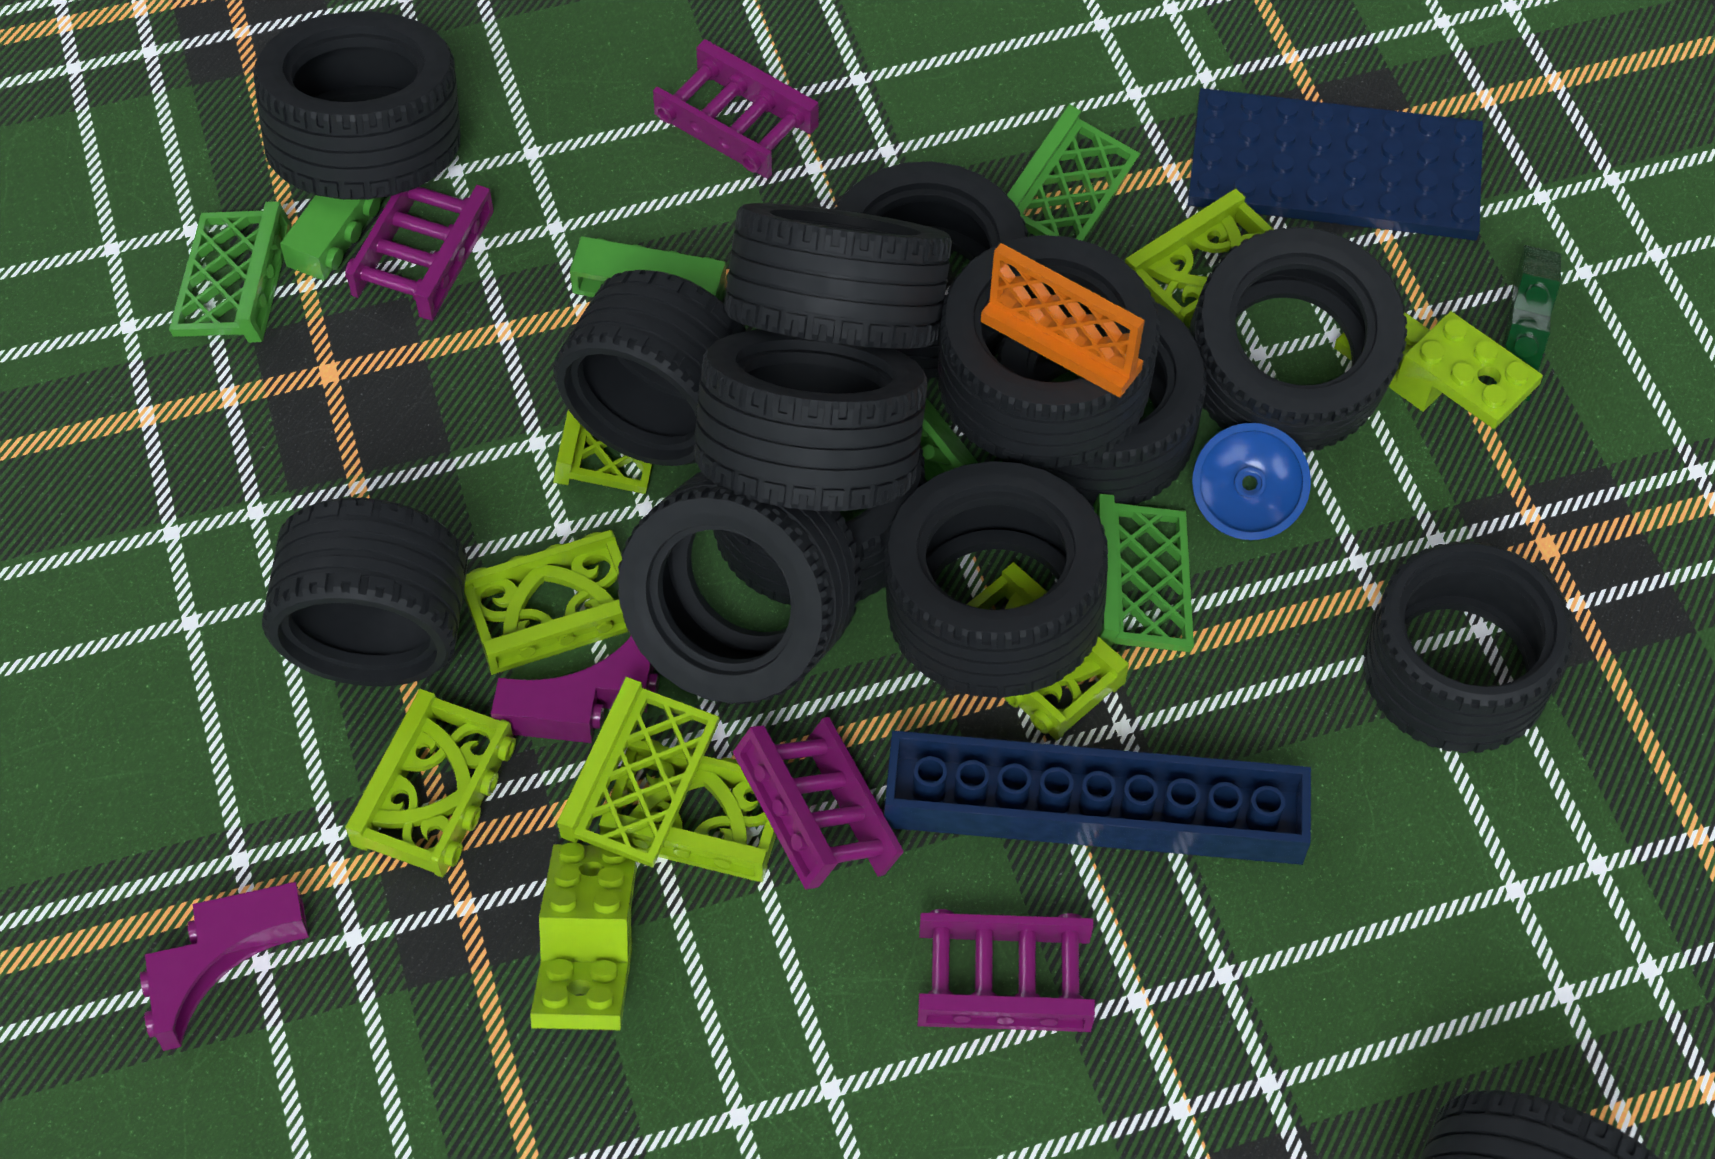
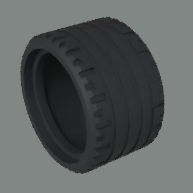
(638, 363)
(1492, 586)
(365, 592)

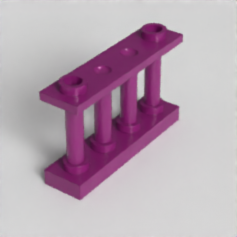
(739, 80)
(443, 265)
(790, 816)
(983, 1007)

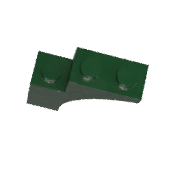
(1532, 305)

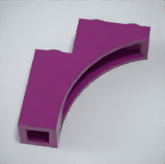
(574, 703)
(220, 937)

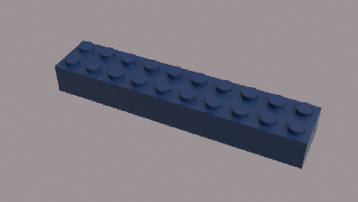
(1099, 797)

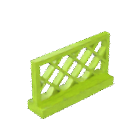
(573, 451)
(602, 769)

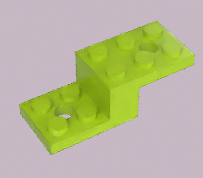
(1450, 362)
(584, 939)

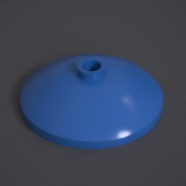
(1272, 461)

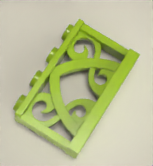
(1159, 256)
(522, 577)
(1101, 662)
(418, 731)
(696, 848)

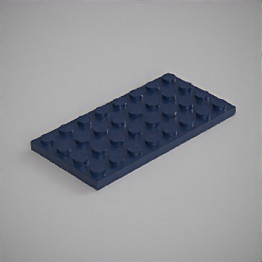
(1339, 163)

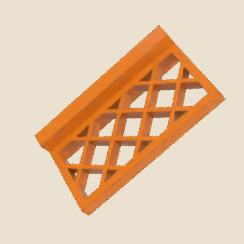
(1044, 327)

